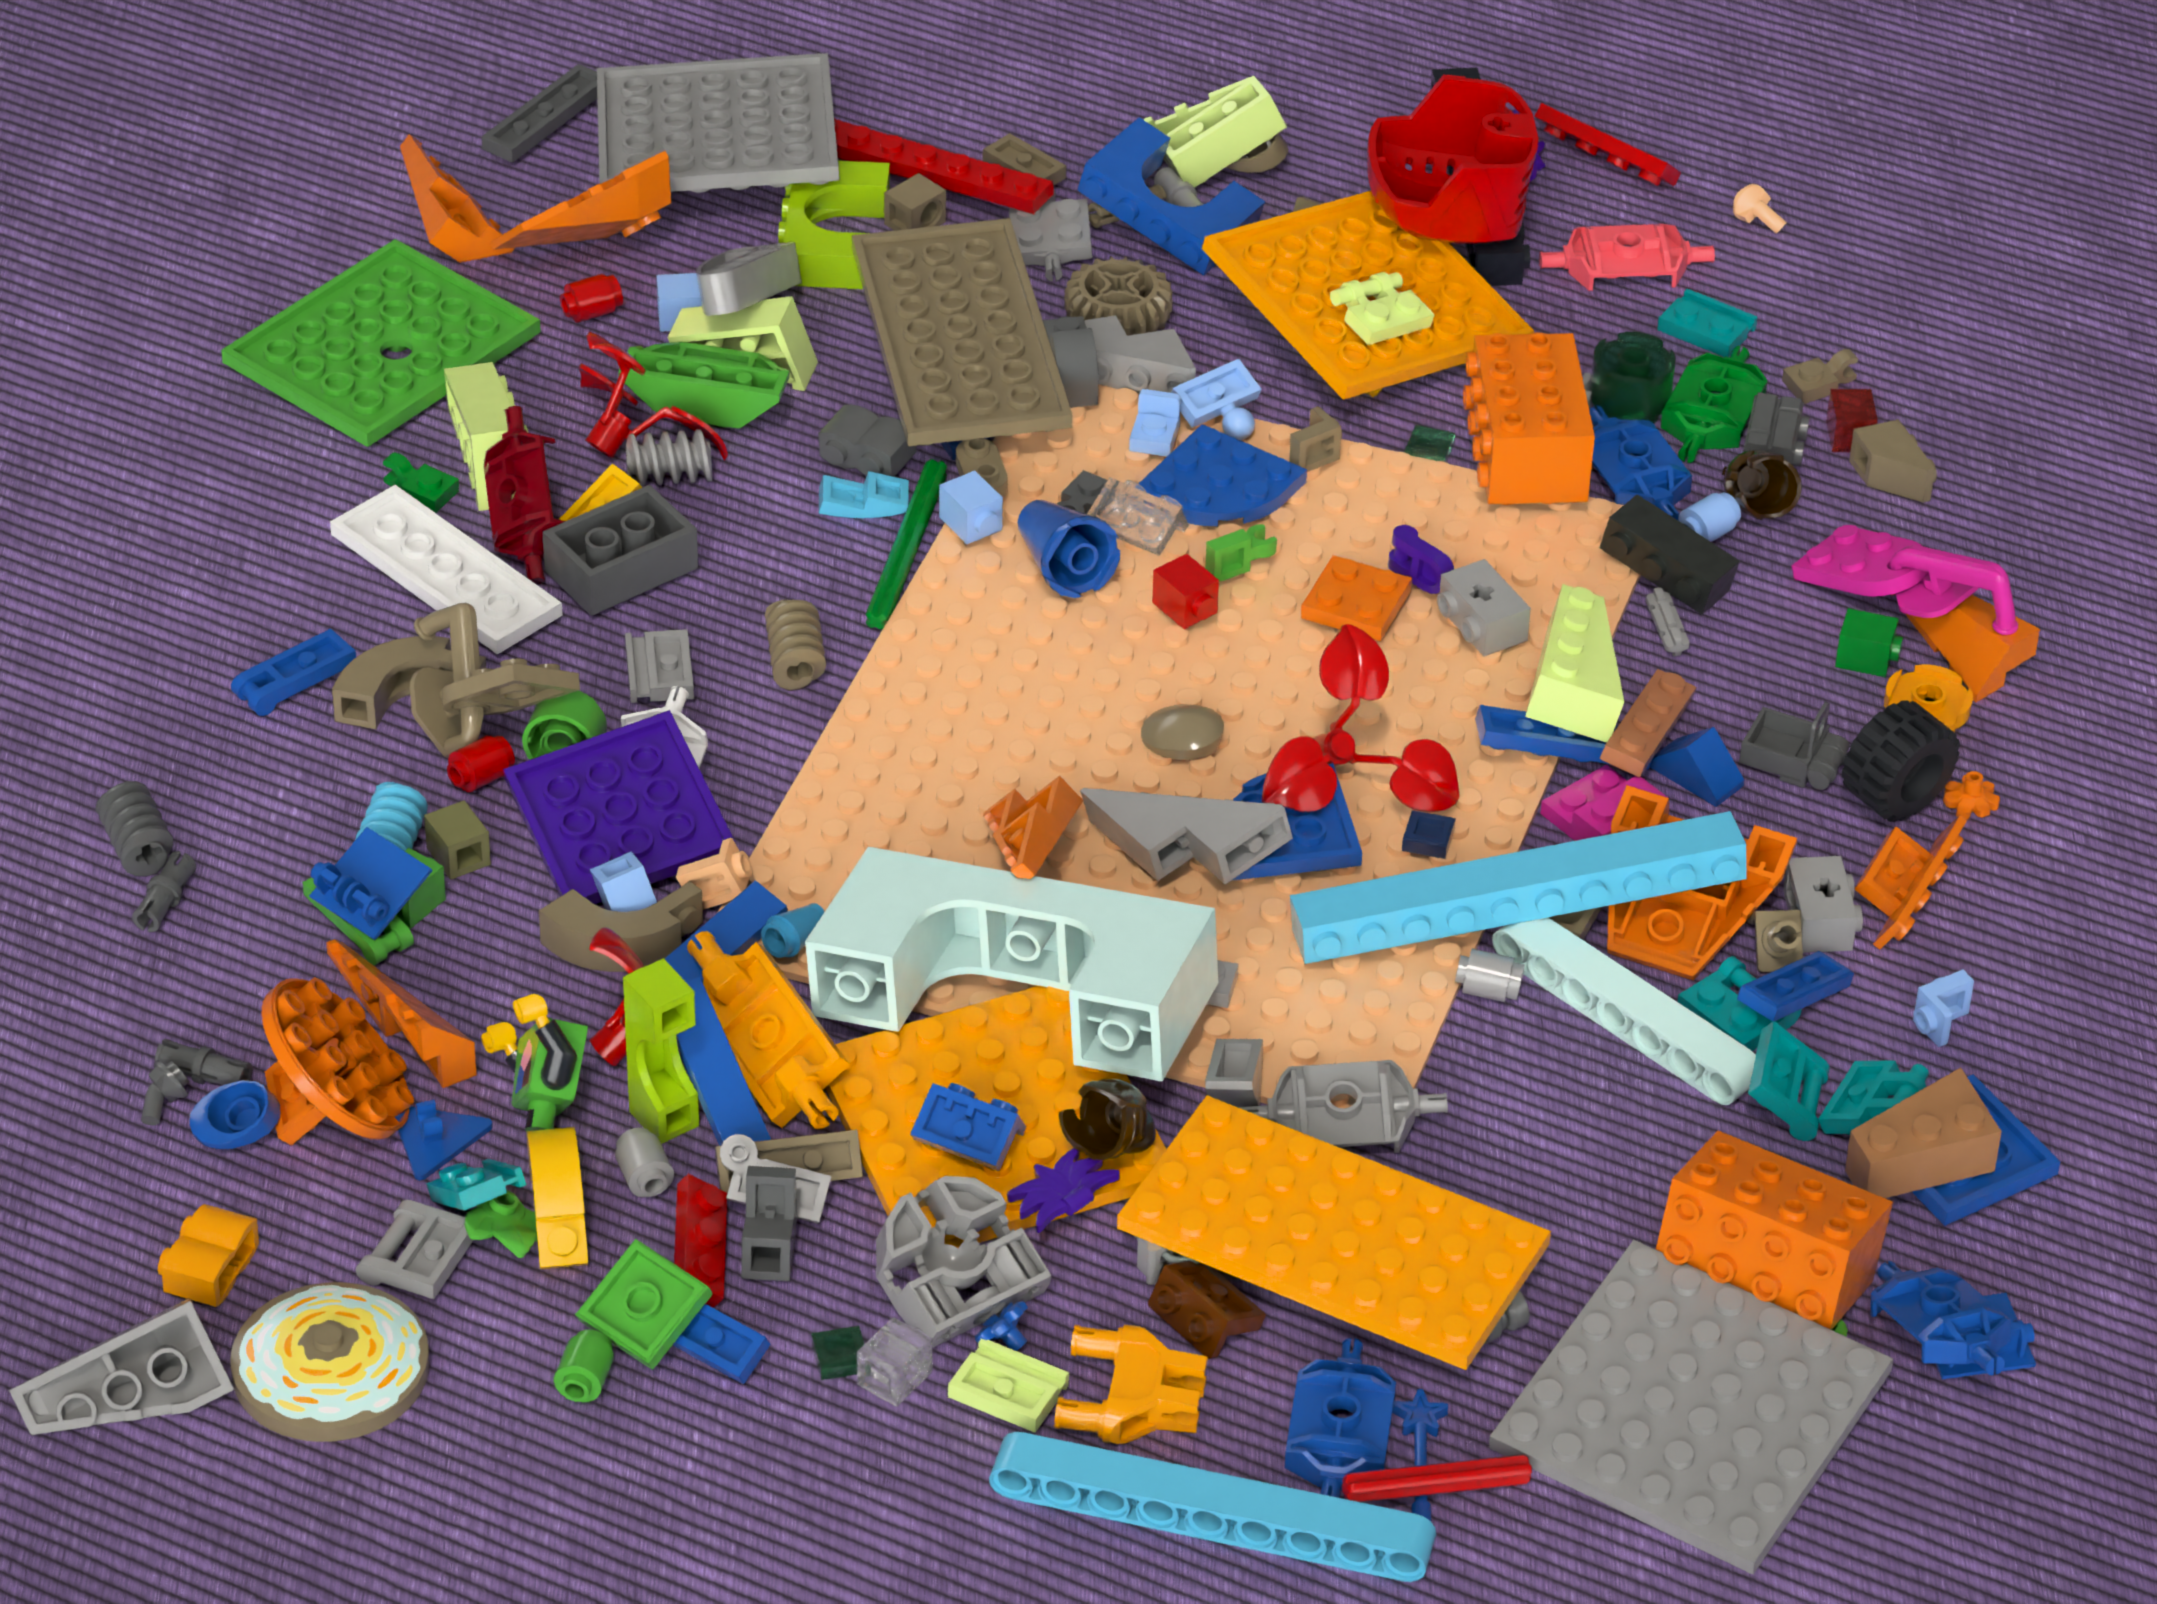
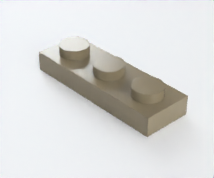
(825, 1153)

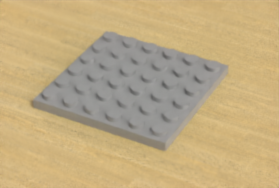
(721, 121)
(1692, 1406)

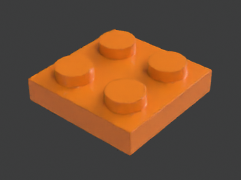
(1356, 596)

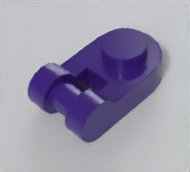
(1418, 559)

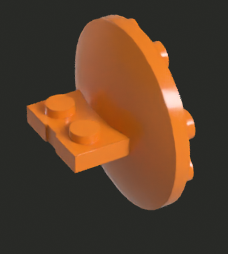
(330, 1064)

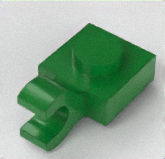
(426, 484)

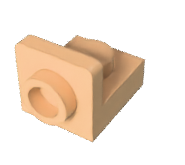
(718, 876)

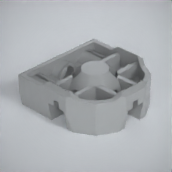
(933, 1300)

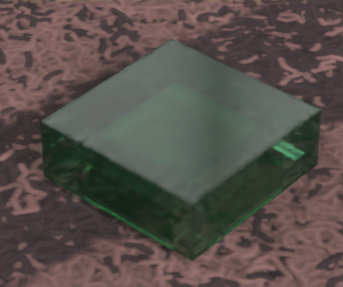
(1430, 443)
(837, 1351)

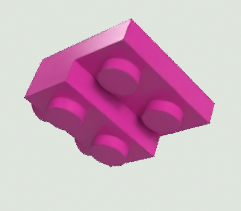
(1590, 803)

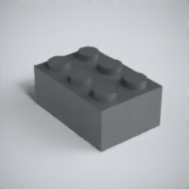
(620, 550)

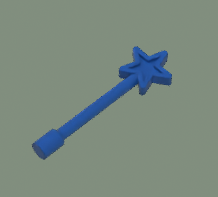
(1421, 1419)

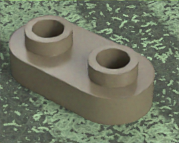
(985, 460)

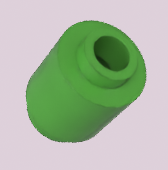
(584, 1366)

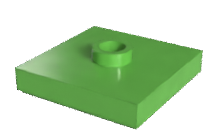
(644, 1304)

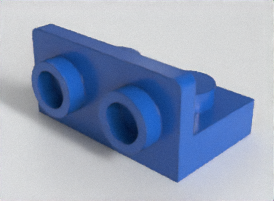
(967, 1126)

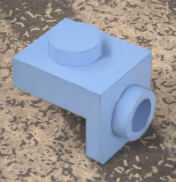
(1941, 1003)

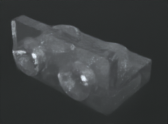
(1139, 515)

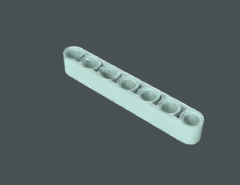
(1629, 1008)

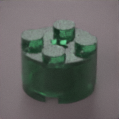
(1632, 376)

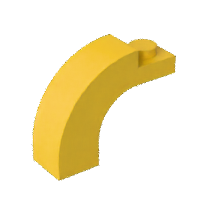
(557, 1197)

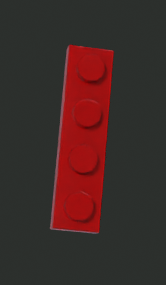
(1619, 153)

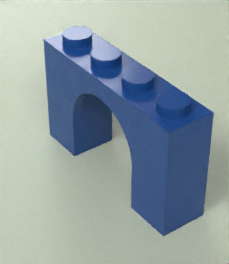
(1117, 184)

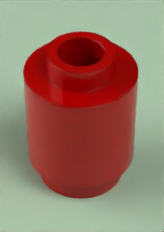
(591, 297)
(480, 762)

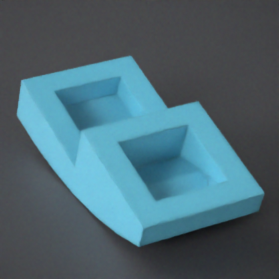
(876, 498)

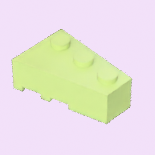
(1219, 129)
(766, 328)

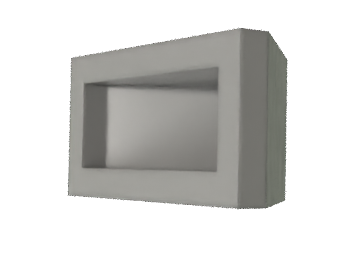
(1236, 1072)

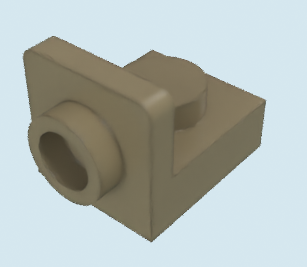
(1317, 443)

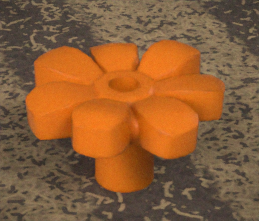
(1971, 796)

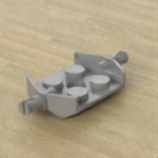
(1380, 1115)

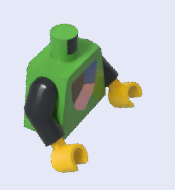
(543, 1062)

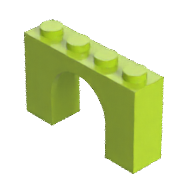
(823, 254)

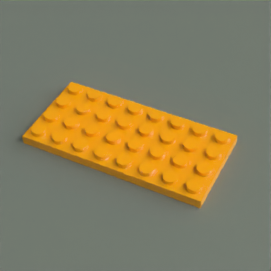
(1335, 1231)

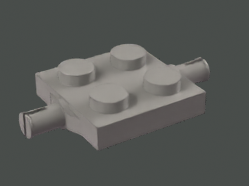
(1053, 234)

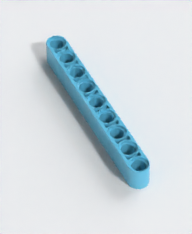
(1213, 1506)

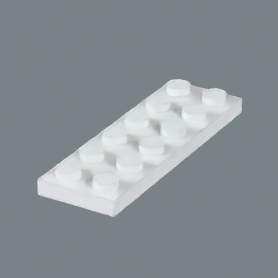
(445, 566)

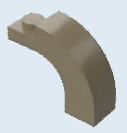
(384, 676)
(651, 932)

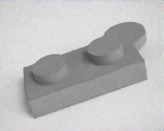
(811, 1187)

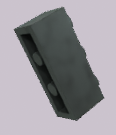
(1669, 554)

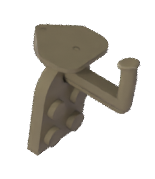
(454, 702)

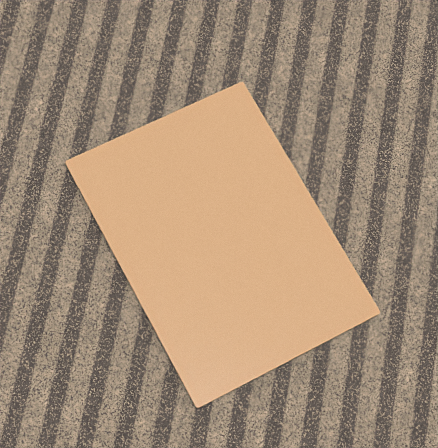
(1009, 684)

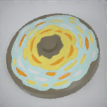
(330, 1361)

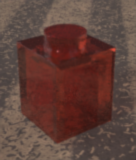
(1846, 412)

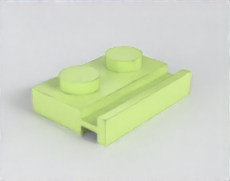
(1008, 1385)

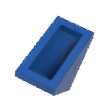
(1700, 766)

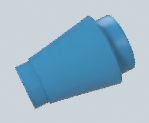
(787, 932)

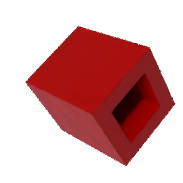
(1185, 591)

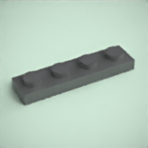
(542, 114)

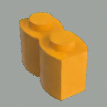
(208, 1254)

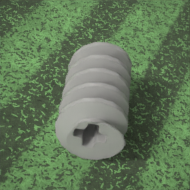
(668, 457)

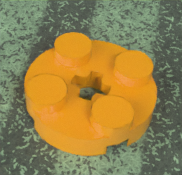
(1951, 699)

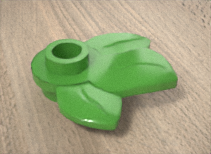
(505, 1220)

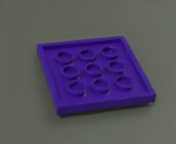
(617, 797)

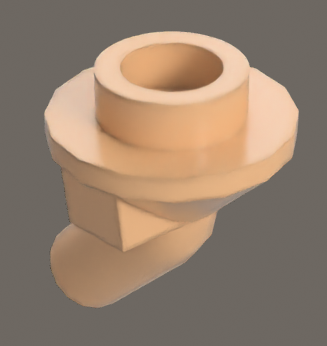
(1752, 203)

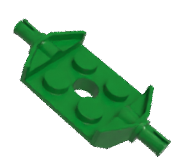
(1707, 418)

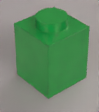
(1868, 643)

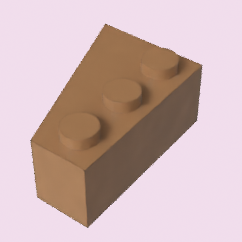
(1925, 1140)

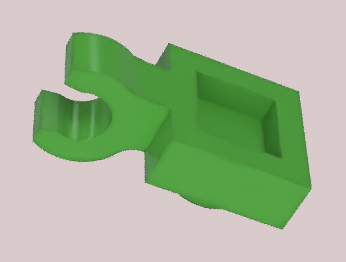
(1233, 552)

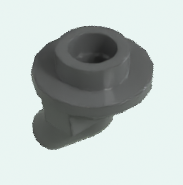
(167, 1083)

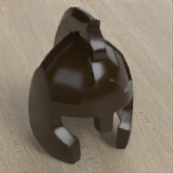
(1762, 484)
(1110, 1121)

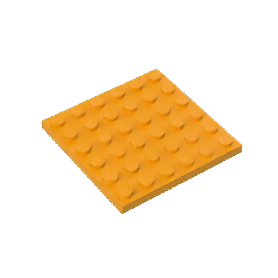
(1301, 256)
(1000, 1050)

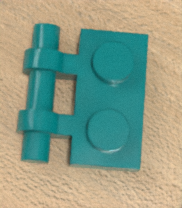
(1866, 1093)

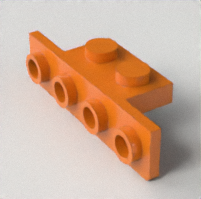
(1900, 877)

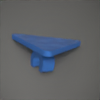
(437, 1136)

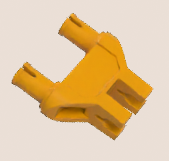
(1148, 1388)

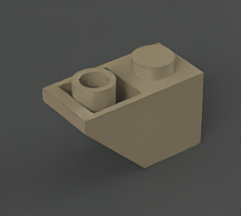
(1892, 461)

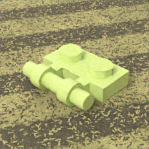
(1388, 315)

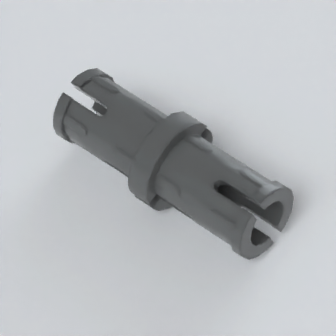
(164, 891)
(203, 1063)

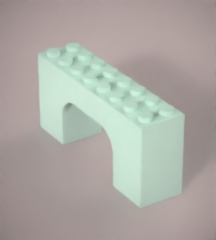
(1129, 960)

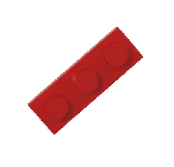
(701, 1233)

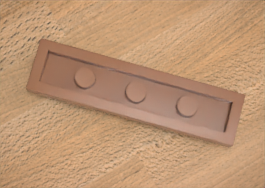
(1648, 722)

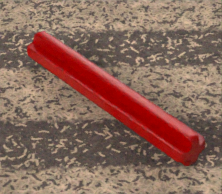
(1437, 1478)

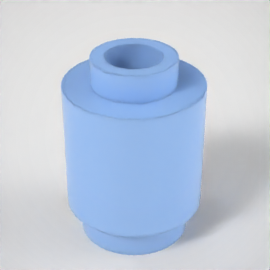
(1712, 516)

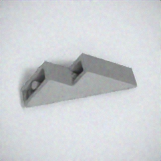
(1139, 360)
(1171, 829)

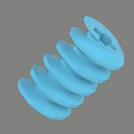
(395, 814)

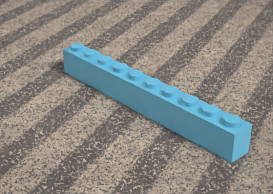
(1518, 887)

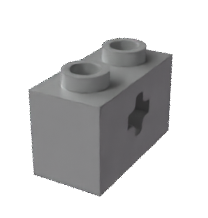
(1484, 607)
(1826, 903)

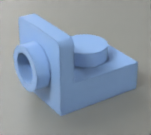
(1156, 423)

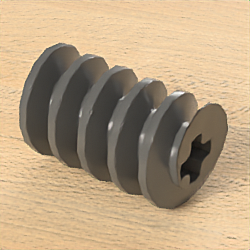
(135, 828)

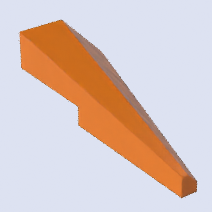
(447, 209)
(1974, 647)
(1032, 827)
(437, 1042)

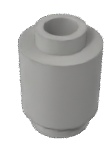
(1489, 975)
(643, 1162)

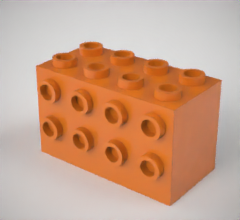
(1529, 418)
(1774, 1228)

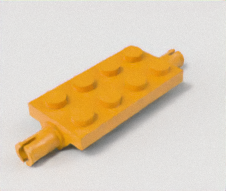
(771, 1032)

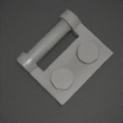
(428, 1256)

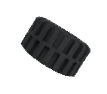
(1900, 761)

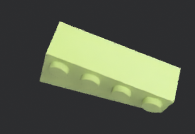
(477, 411)
(1578, 668)

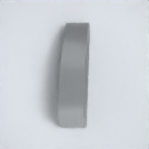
(746, 276)

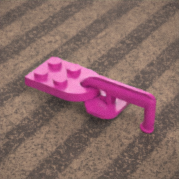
(1923, 578)

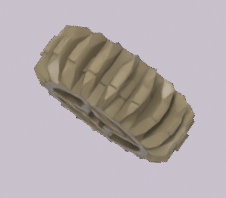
(1120, 288)

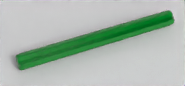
(906, 544)

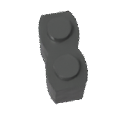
(865, 442)

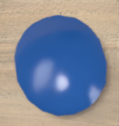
(235, 1115)

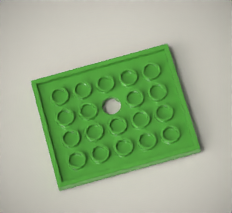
(331, 342)

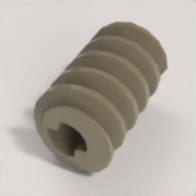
(795, 643)

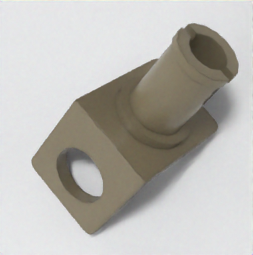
(1777, 938)

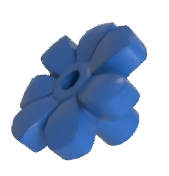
(1005, 1326)

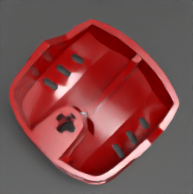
(1474, 131)

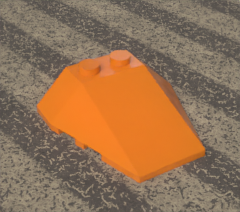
(612, 207)
(1690, 927)

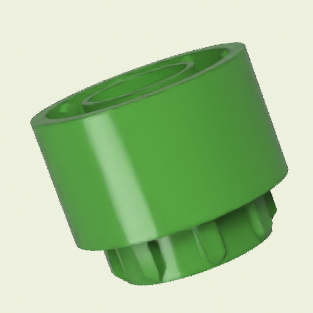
(562, 723)

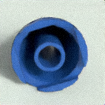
(1069, 547)

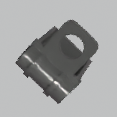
(1795, 748)

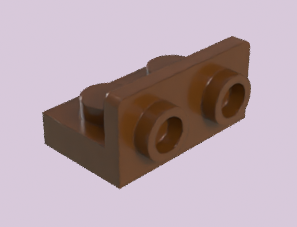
(1203, 1306)

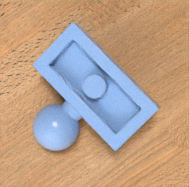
(1222, 394)

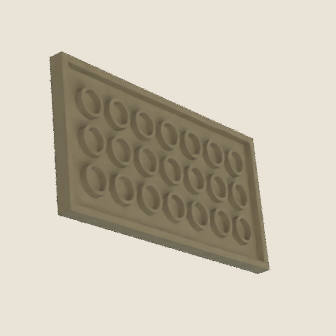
(960, 332)

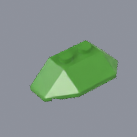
(707, 381)

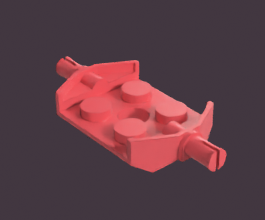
(1601, 254)

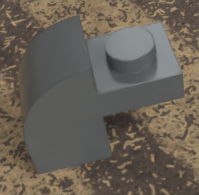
(1075, 358)
(769, 1223)

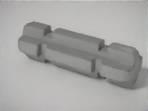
(1667, 622)

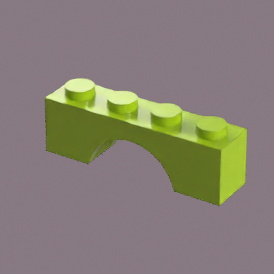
(659, 1089)

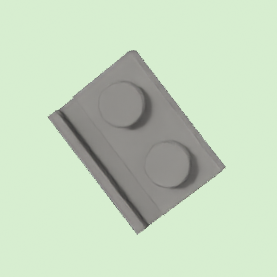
(658, 664)

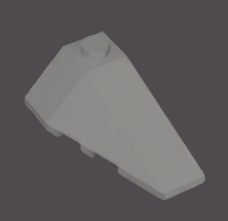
(137, 1374)

